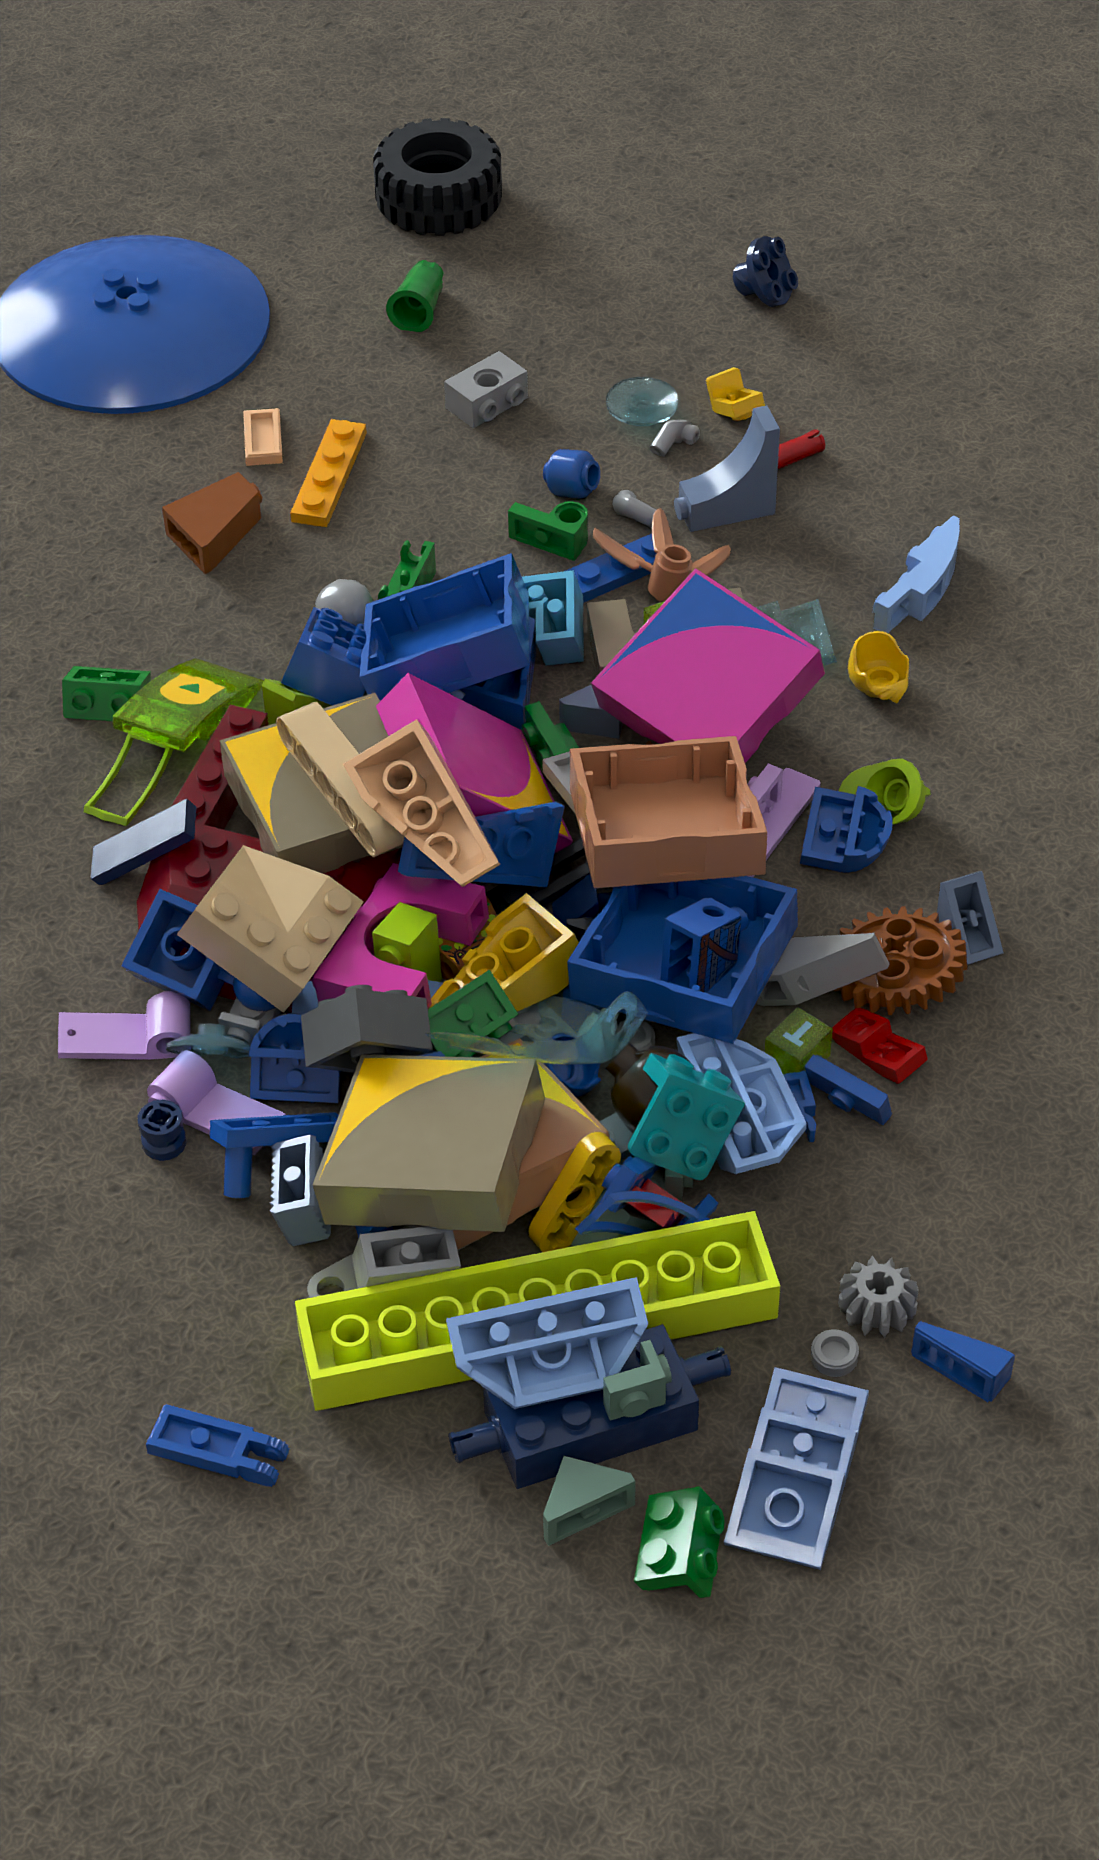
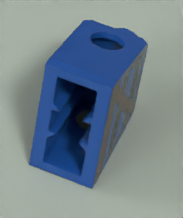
(701, 943)

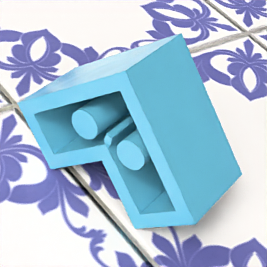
(558, 615)

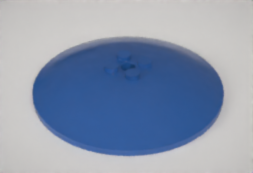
(180, 334)

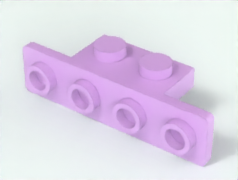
(781, 799)

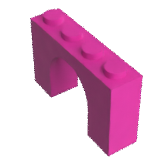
(352, 960)

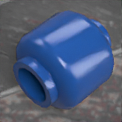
(571, 473)

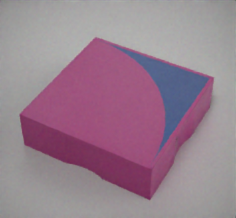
(708, 670)

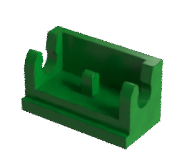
(411, 570)

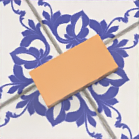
(262, 437)

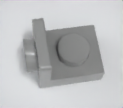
(245, 1023)

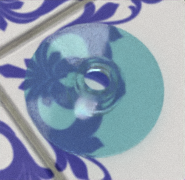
(642, 401)
(210, 1042)

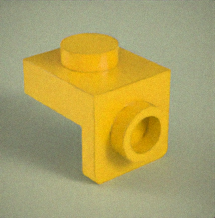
(730, 397)

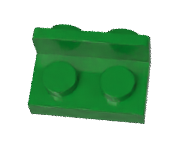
(99, 692)
(474, 1009)

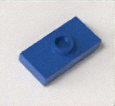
(847, 1090)

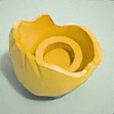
(879, 666)

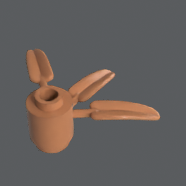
(671, 561)

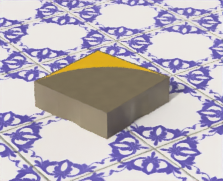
(284, 802)
(430, 1142)

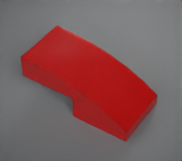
(874, 1044)
(658, 1214)

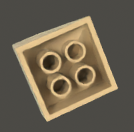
(270, 923)

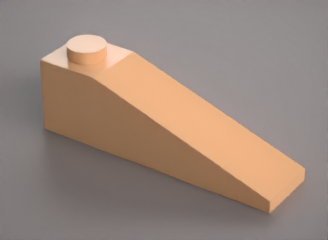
(420, 798)

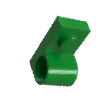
(559, 532)

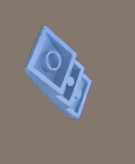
(797, 1468)

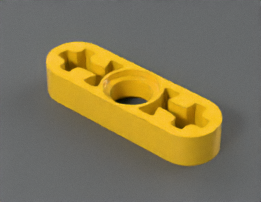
(586, 1167)

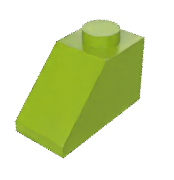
(409, 940)

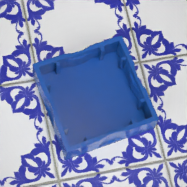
(449, 630)
(626, 948)

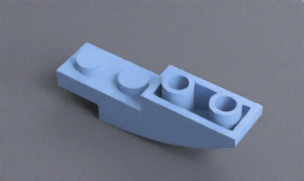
(924, 582)

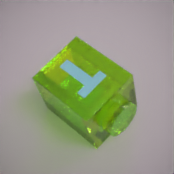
(797, 1040)

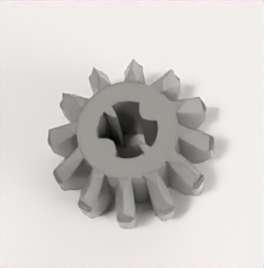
(878, 1296)

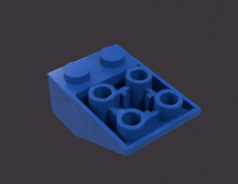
(328, 658)

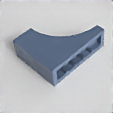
(738, 486)

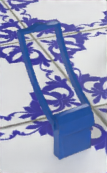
(698, 1213)

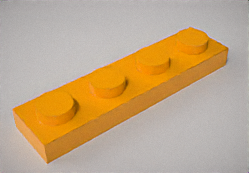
(328, 473)

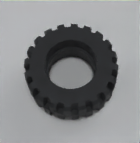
(437, 176)

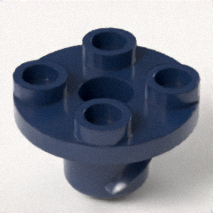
(766, 272)

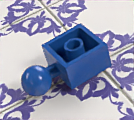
(157, 958)

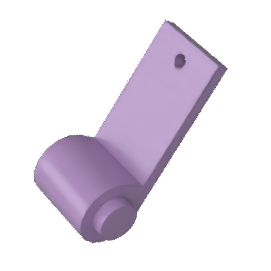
(126, 1034)
(194, 1089)

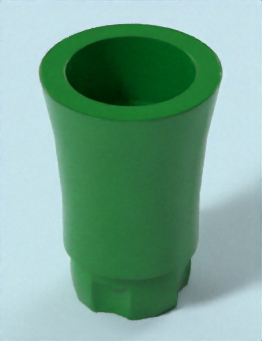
(414, 301)

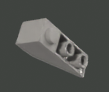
(821, 965)

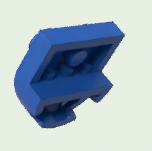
(845, 830)
(281, 1069)

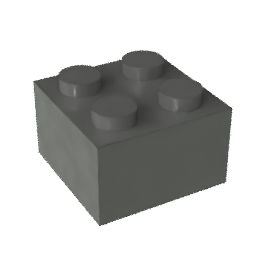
(364, 1025)

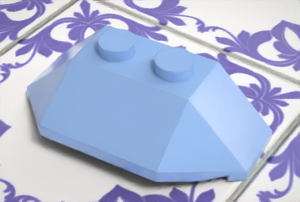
(770, 1116)
(550, 1343)

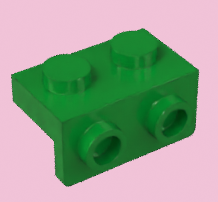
(543, 735)
(680, 1541)

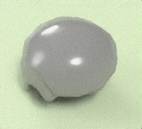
(346, 598)

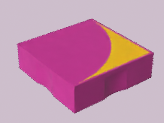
(481, 751)

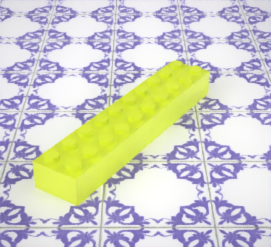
(397, 1334)

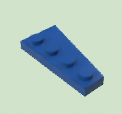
(520, 840)

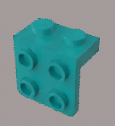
(685, 1117)

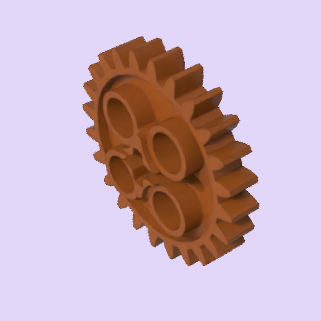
(921, 957)

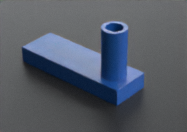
(243, 1134)

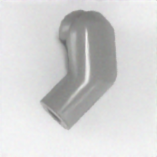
(674, 432)
(629, 506)

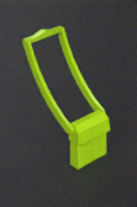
(107, 816)

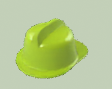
(896, 785)

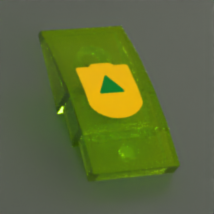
(185, 703)

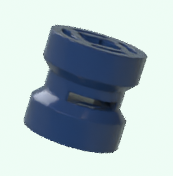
(162, 1130)

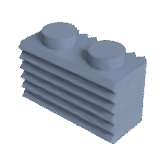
(293, 1194)

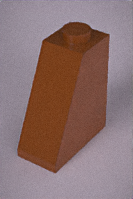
(213, 519)

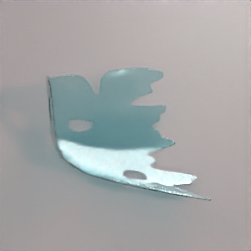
(590, 1027)

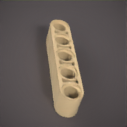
(321, 753)

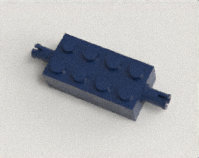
(578, 1426)

